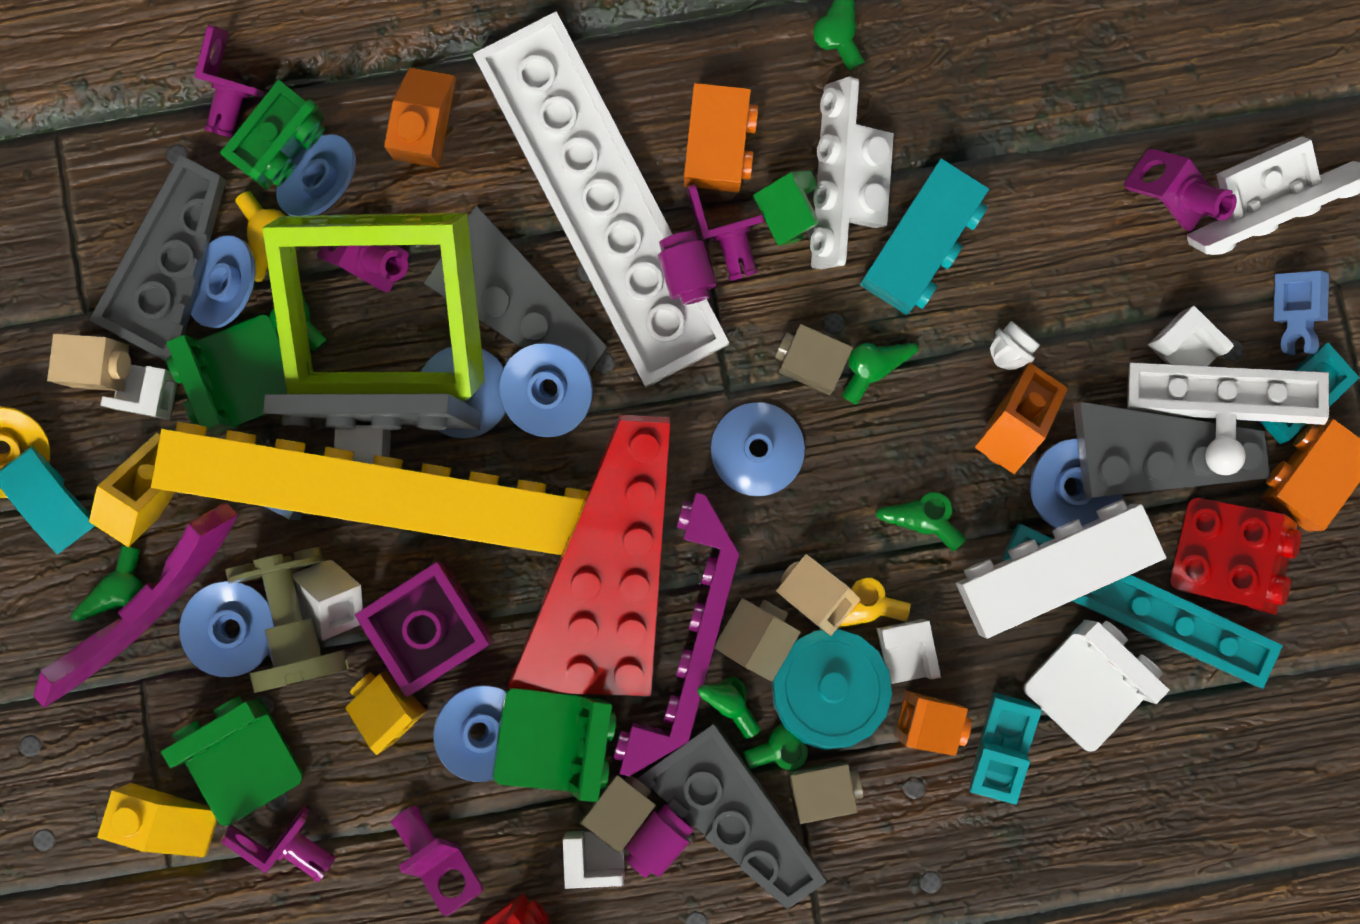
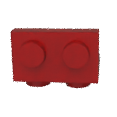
(1236, 554)

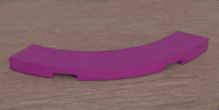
(183, 566)

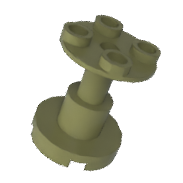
(291, 640)

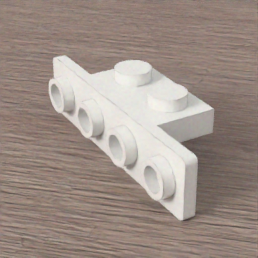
(850, 176)
(1273, 190)

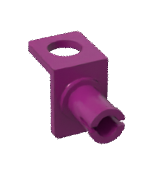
(227, 94)
(1181, 189)
(731, 237)
(373, 263)
(290, 845)
(432, 859)

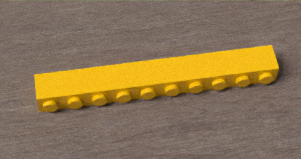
(363, 491)

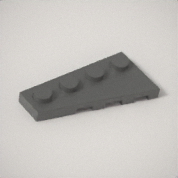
(162, 268)
(517, 298)
(377, 410)
(1154, 452)
(730, 807)

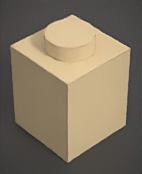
(89, 362)
(817, 594)

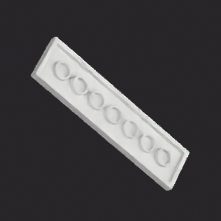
(597, 195)

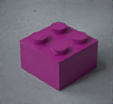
(424, 628)

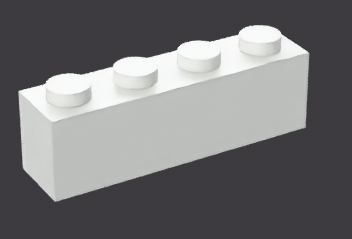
(1059, 569)

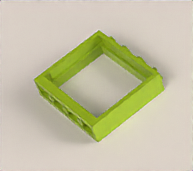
(441, 229)

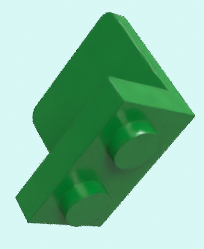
(275, 136)
(228, 373)
(554, 742)
(236, 759)

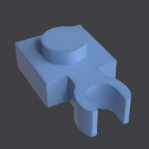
(1299, 302)

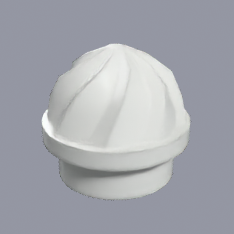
(1013, 347)

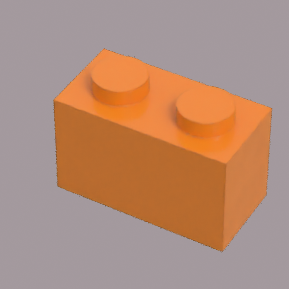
(718, 137)
(1316, 476)

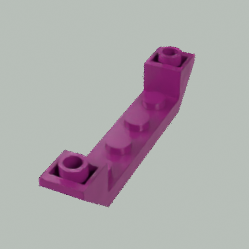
(648, 743)

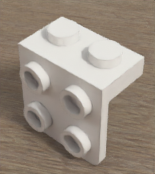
(1094, 683)

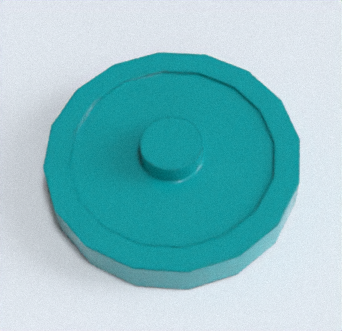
(832, 690)

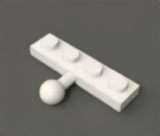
(1228, 397)

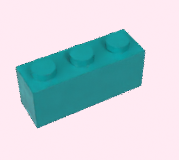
(926, 238)

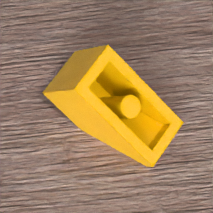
(125, 501)
(382, 710)
(157, 822)

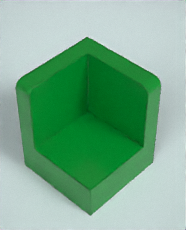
(787, 206)

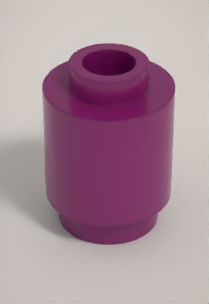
(686, 267)
(658, 842)

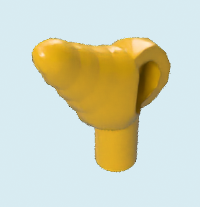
(257, 219)
(874, 604)

